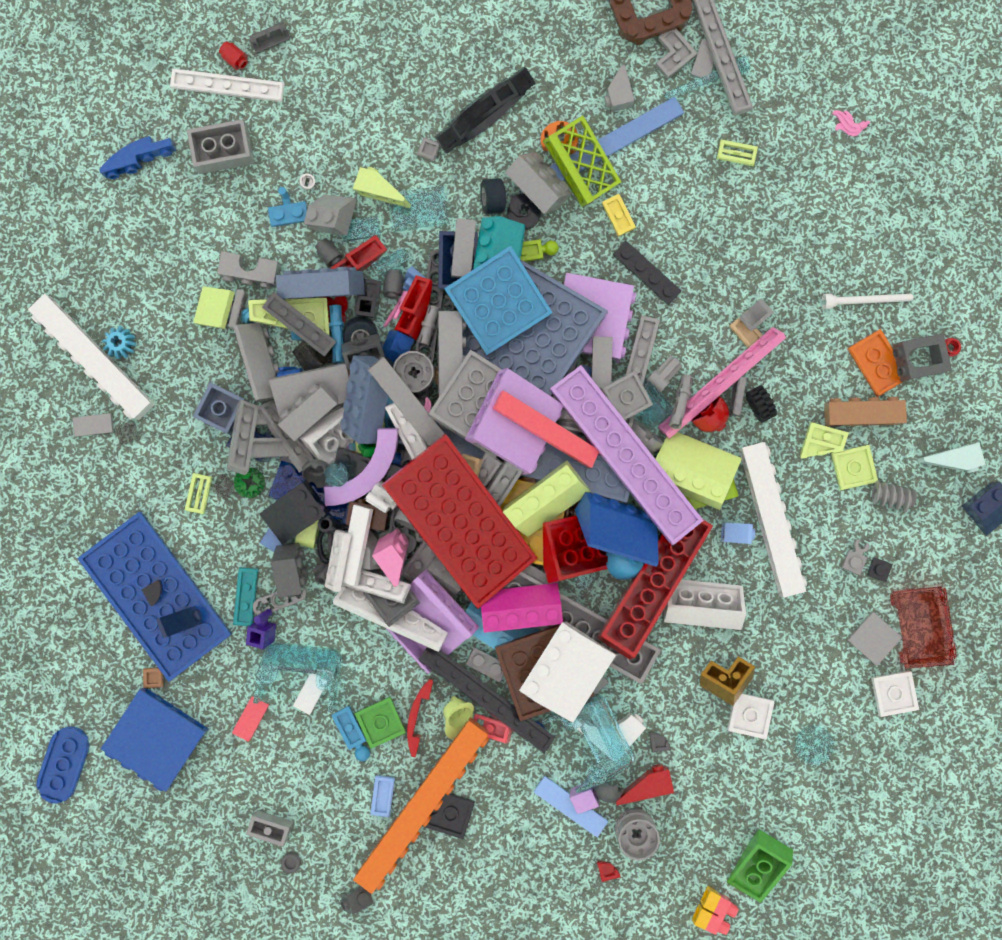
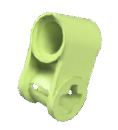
(308, 536)

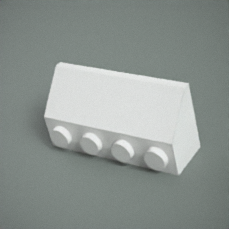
(706, 605)

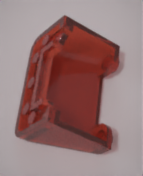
(925, 626)

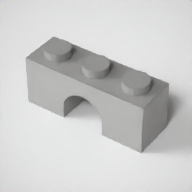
(231, 269)

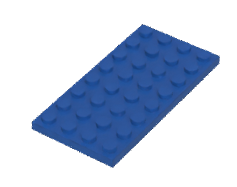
(133, 560)

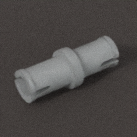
(428, 325)

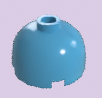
(623, 567)

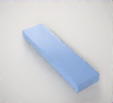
(561, 800)

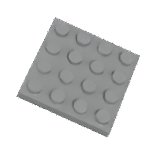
(464, 396)

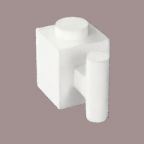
(380, 499)

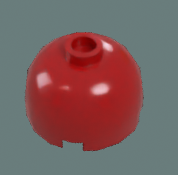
(713, 416)

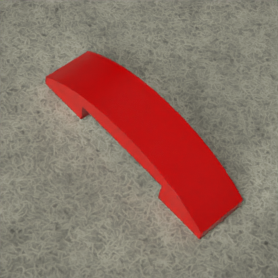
(414, 739)

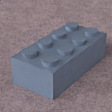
(320, 283)
(364, 402)

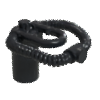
(328, 525)

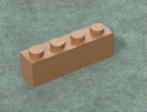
(865, 412)

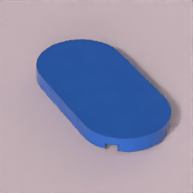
(63, 764)

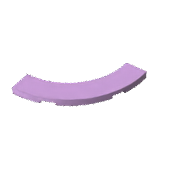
(374, 472)

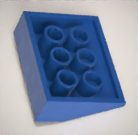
(618, 528)

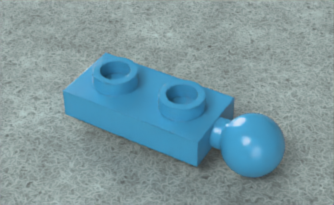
(351, 732)

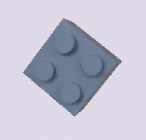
(218, 408)

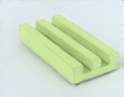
(720, 156)
(205, 495)

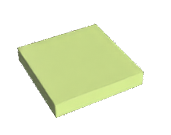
(213, 307)
(854, 467)

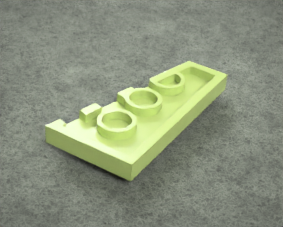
(313, 308)

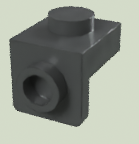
(355, 900)

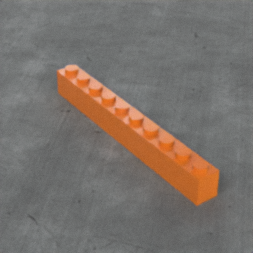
(421, 805)

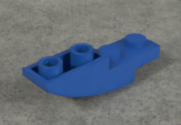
(129, 157)

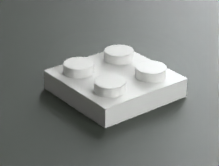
(895, 693)
(751, 716)

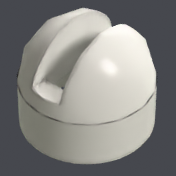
(311, 183)

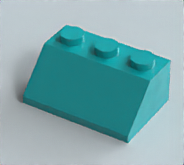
(496, 235)

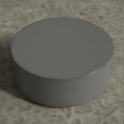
(290, 862)

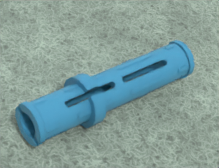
(336, 332)

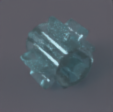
(336, 475)

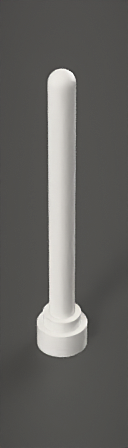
(833, 300)

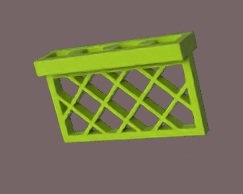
(567, 166)

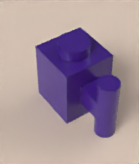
(261, 632)

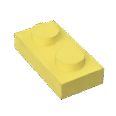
(618, 215)

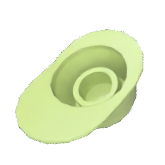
(456, 715)

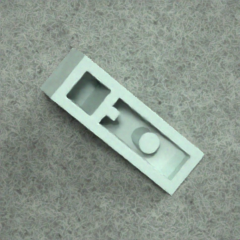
(962, 458)

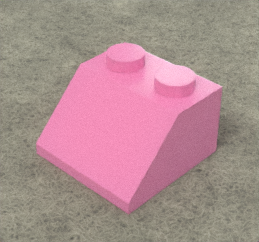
(391, 555)

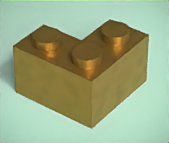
(727, 683)

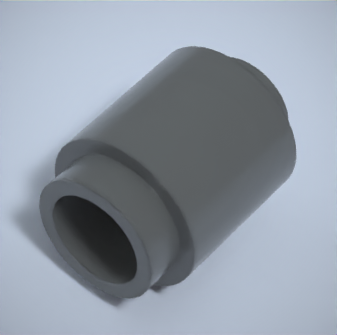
(328, 252)
(393, 284)

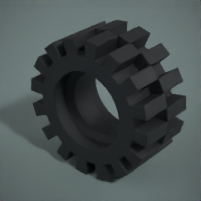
(761, 403)

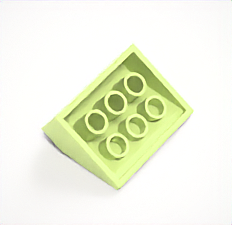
(698, 468)

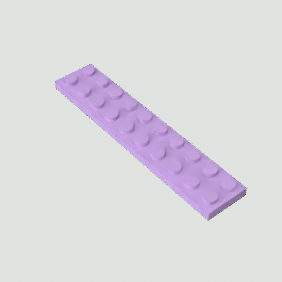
(626, 455)

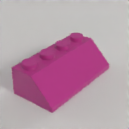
(522, 608)

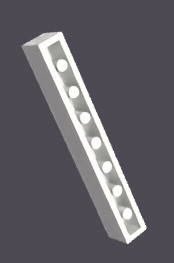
(91, 357)
(772, 519)

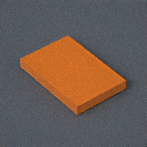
(876, 362)

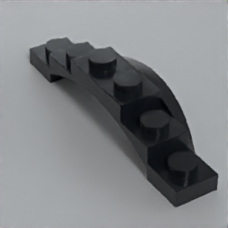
(485, 110)

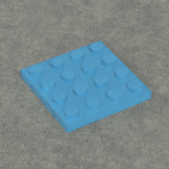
(498, 300)

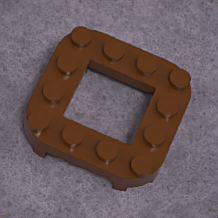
(651, 26)

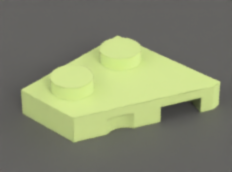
(822, 440)

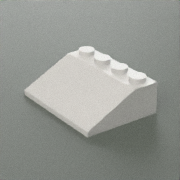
(567, 672)

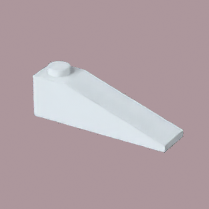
(326, 437)

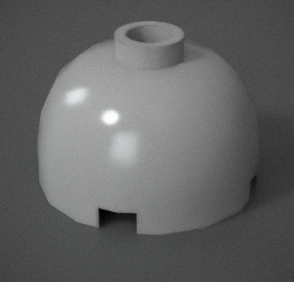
(649, 439)

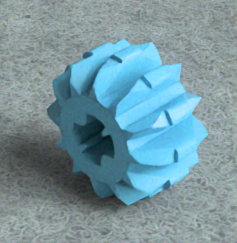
(121, 350)

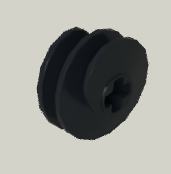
(520, 202)

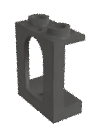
(938, 354)

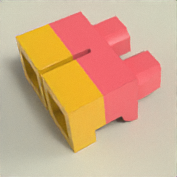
(712, 911)

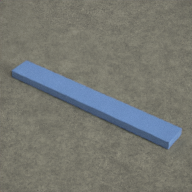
(630, 132)

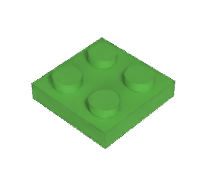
(380, 722)

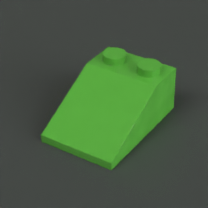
(761, 866)

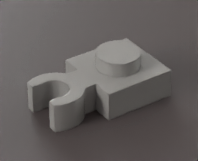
(854, 560)

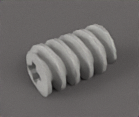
(893, 495)

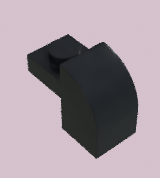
(368, 304)

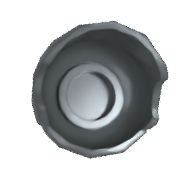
(314, 472)
(608, 792)

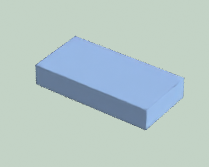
(382, 796)

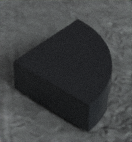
(153, 592)

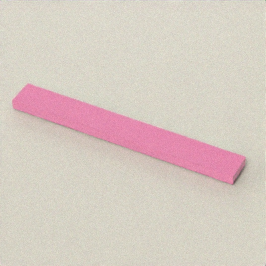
(726, 378)

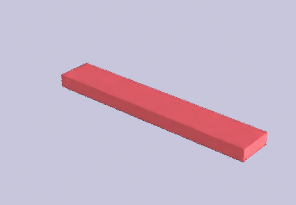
(545, 429)

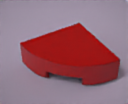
(607, 871)

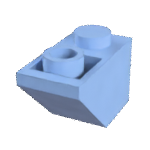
(737, 533)

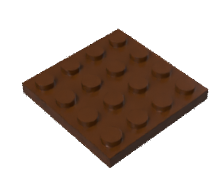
(517, 662)

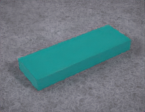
(245, 596)

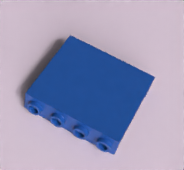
(154, 739)

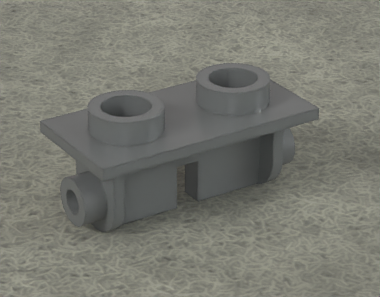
(269, 37)

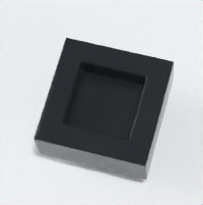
(879, 569)

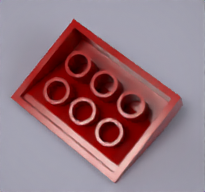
(567, 552)

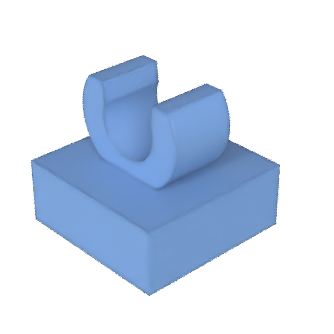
(409, 277)

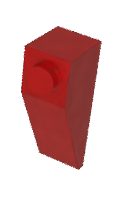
(649, 785)

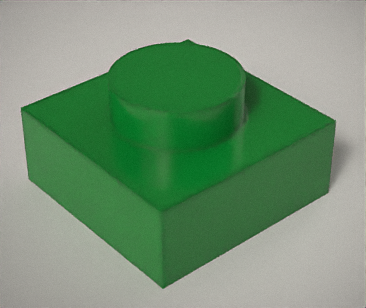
(367, 449)

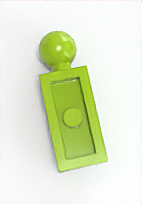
(534, 250)

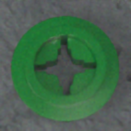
(254, 490)

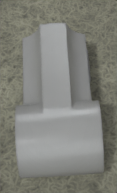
(661, 376)

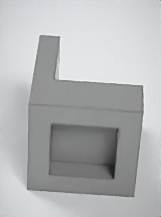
(756, 314)

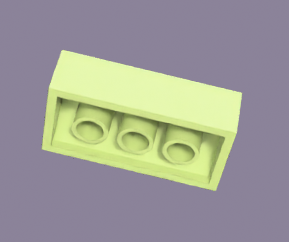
(546, 499)

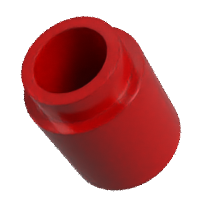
(233, 55)

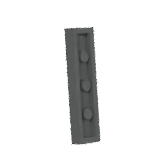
(299, 324)

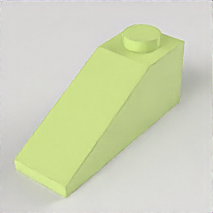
(374, 186)

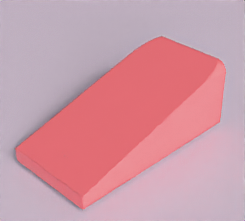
(250, 719)
(496, 729)

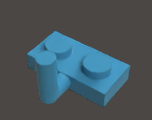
(288, 212)

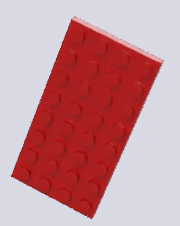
(459, 521)

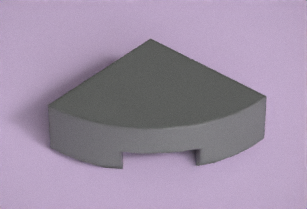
(658, 742)

